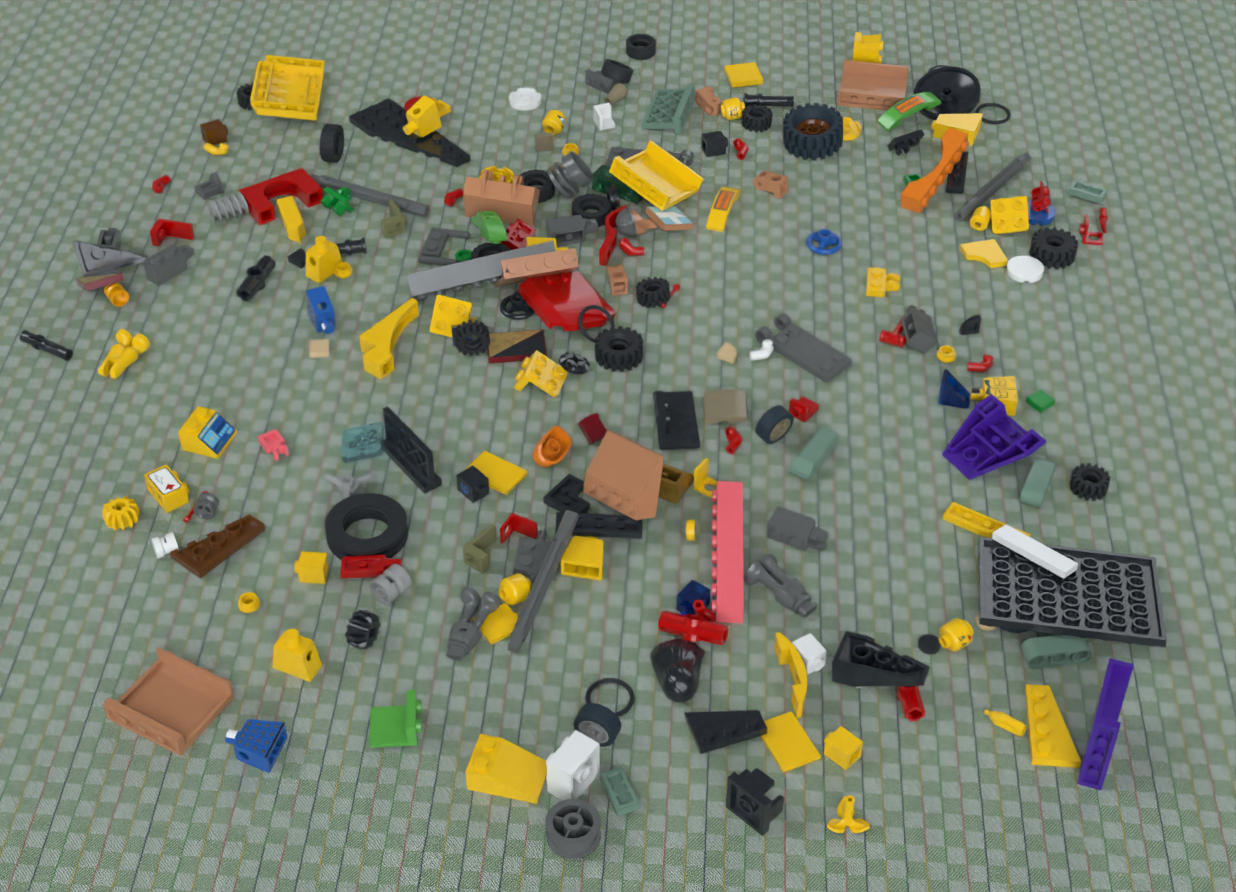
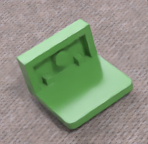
(396, 724)

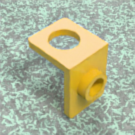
(701, 478)

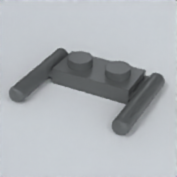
(435, 244)

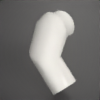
(764, 351)

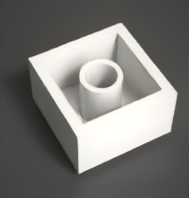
(573, 766)

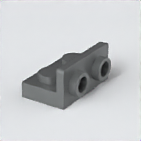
(600, 81)

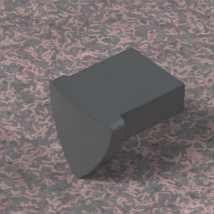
(209, 188)

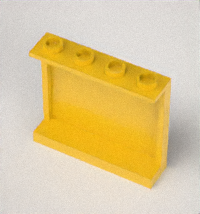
(657, 176)

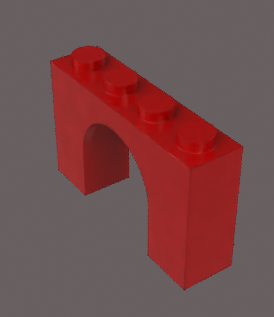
(294, 183)

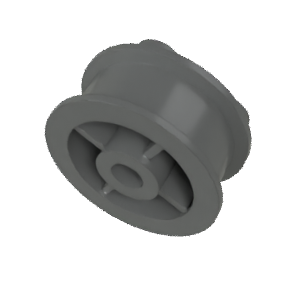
(573, 828)

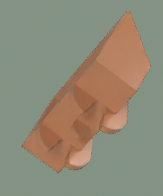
(506, 199)

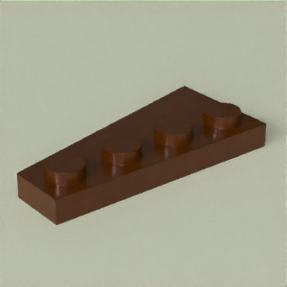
(218, 546)

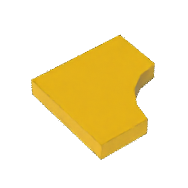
(985, 252)

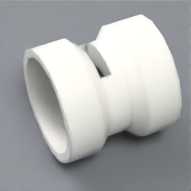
(164, 545)

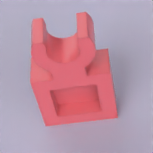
(273, 442)

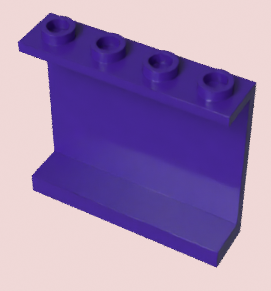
(1105, 724)

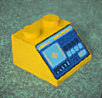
(206, 433)

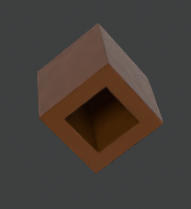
(214, 132)

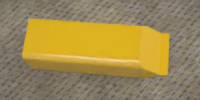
(291, 218)

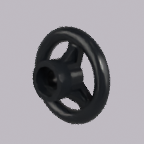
(517, 304)

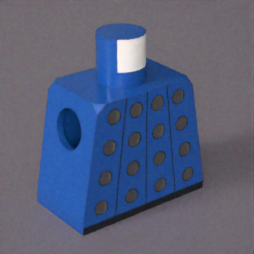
(323, 318)
(258, 742)

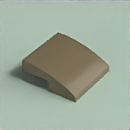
(725, 405)

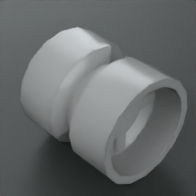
(390, 584)

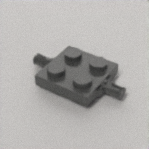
(531, 556)

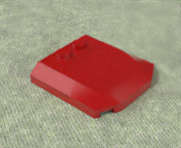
(561, 299)

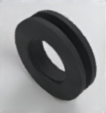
(366, 507)

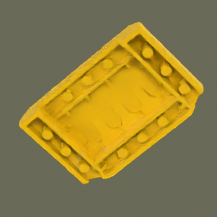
(288, 87)

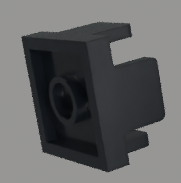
(747, 799)

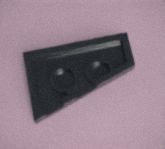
(724, 728)

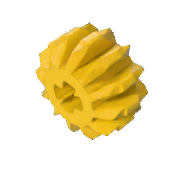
(120, 513)

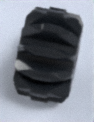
(362, 629)

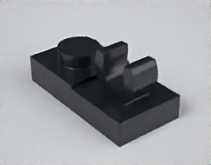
(904, 141)

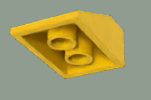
(505, 770)

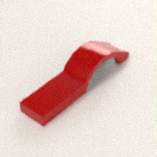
(610, 237)

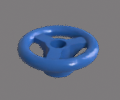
(825, 238)

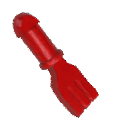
(1103, 218)

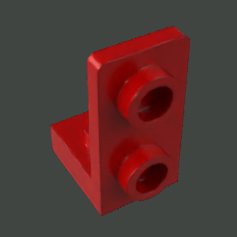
(170, 228)

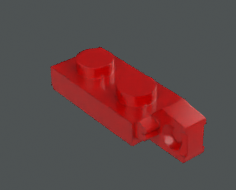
(366, 566)

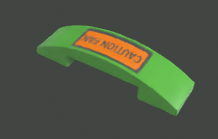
(907, 107)

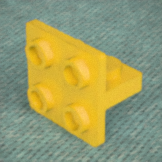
(449, 312)

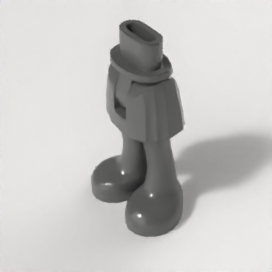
(790, 594)
(466, 635)

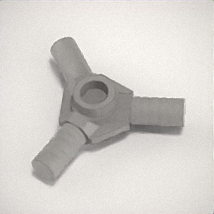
(347, 484)

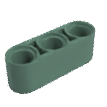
(1037, 482)
(1055, 651)

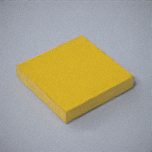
(743, 74)

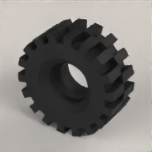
(1054, 247)
(619, 349)

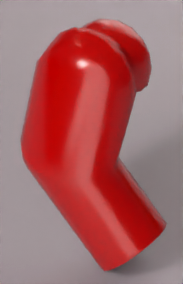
(741, 147)
(158, 184)
(451, 197)
(629, 249)
(981, 366)
(733, 438)
(701, 610)

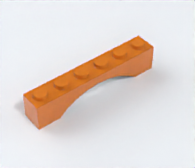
(918, 193)

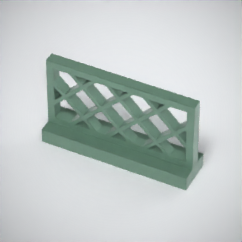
(682, 109)

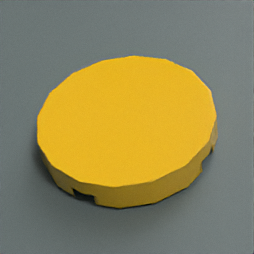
(851, 129)

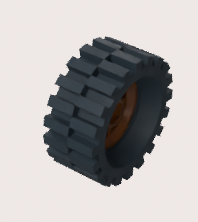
(813, 131)

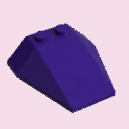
(989, 440)

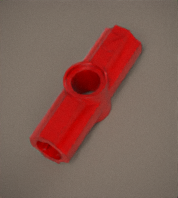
(693, 627)
(911, 702)

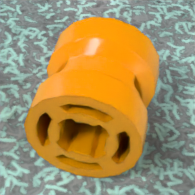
(116, 294)

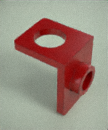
(1085, 234)
(518, 524)

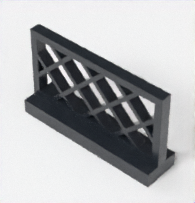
(409, 452)

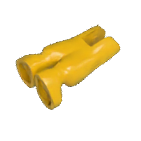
(123, 353)

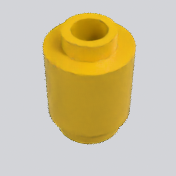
(980, 218)

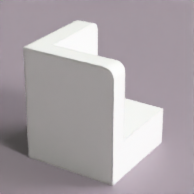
(602, 116)

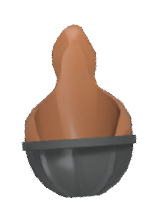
(632, 224)

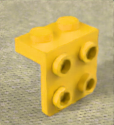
(1010, 215)
(542, 373)

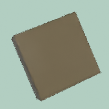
(543, 142)

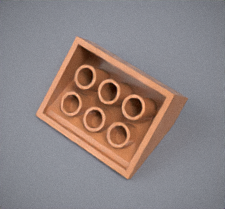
(625, 476)

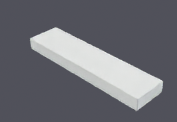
(1035, 551)

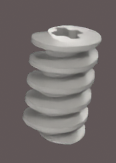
(227, 206)

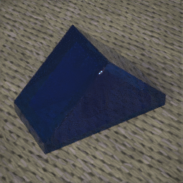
(953, 392)

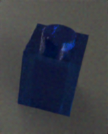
(690, 593)

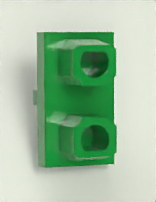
(339, 198)

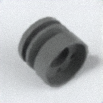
(570, 174)

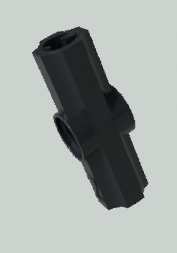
(256, 278)

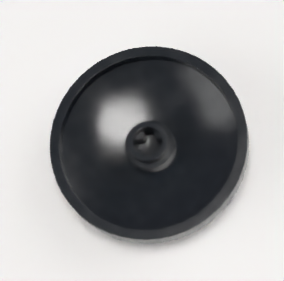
(955, 89)

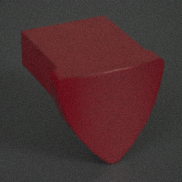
(592, 428)

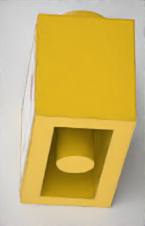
(167, 488)

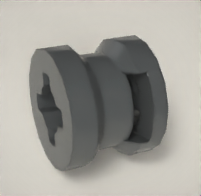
(206, 505)

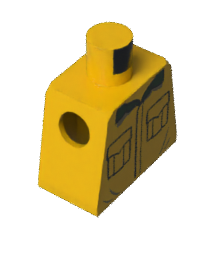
(1002, 388)

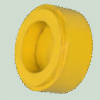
(691, 530)

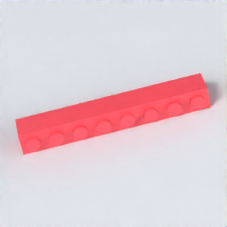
(728, 553)

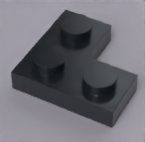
(565, 496)

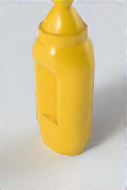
(1007, 722)

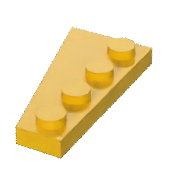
(1047, 731)

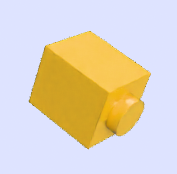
(312, 567)
(843, 747)

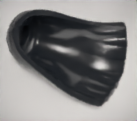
(677, 668)

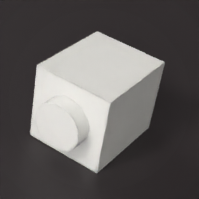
(811, 652)

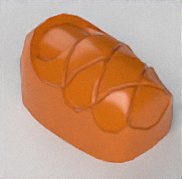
(552, 447)

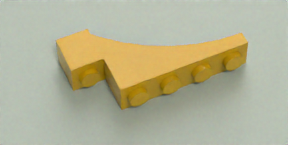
(381, 338)

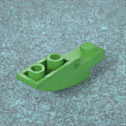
(491, 226)

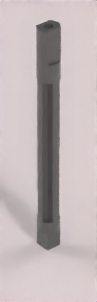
(992, 186)
(373, 195)
(542, 581)

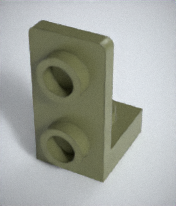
(396, 223)
(474, 550)

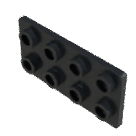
(676, 420)

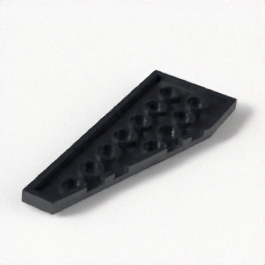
(387, 121)

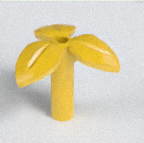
(846, 811)

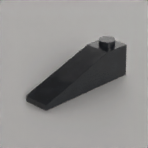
(867, 664)

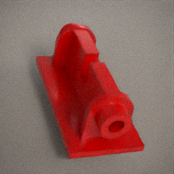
(1040, 198)

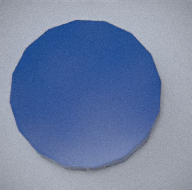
(1041, 217)

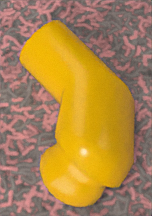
(221, 150)

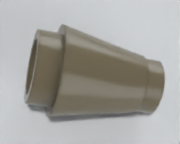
(616, 94)

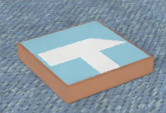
(669, 219)

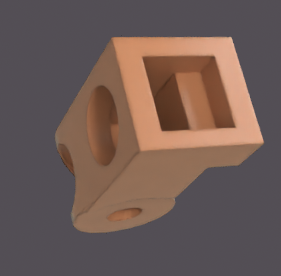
(709, 102)
(772, 182)
(617, 280)

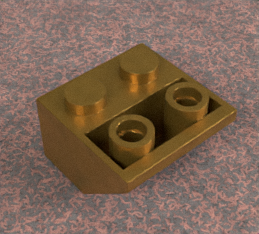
(674, 483)

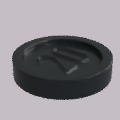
(929, 644)

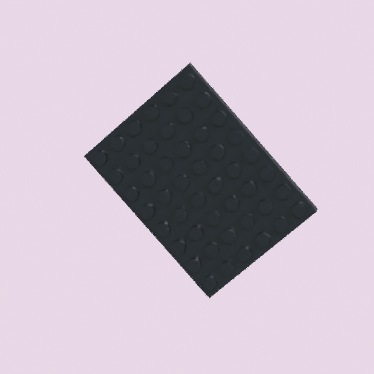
(1103, 599)

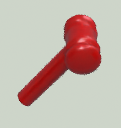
(893, 338)

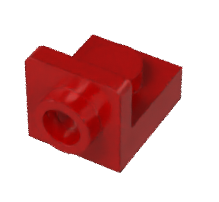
(803, 408)

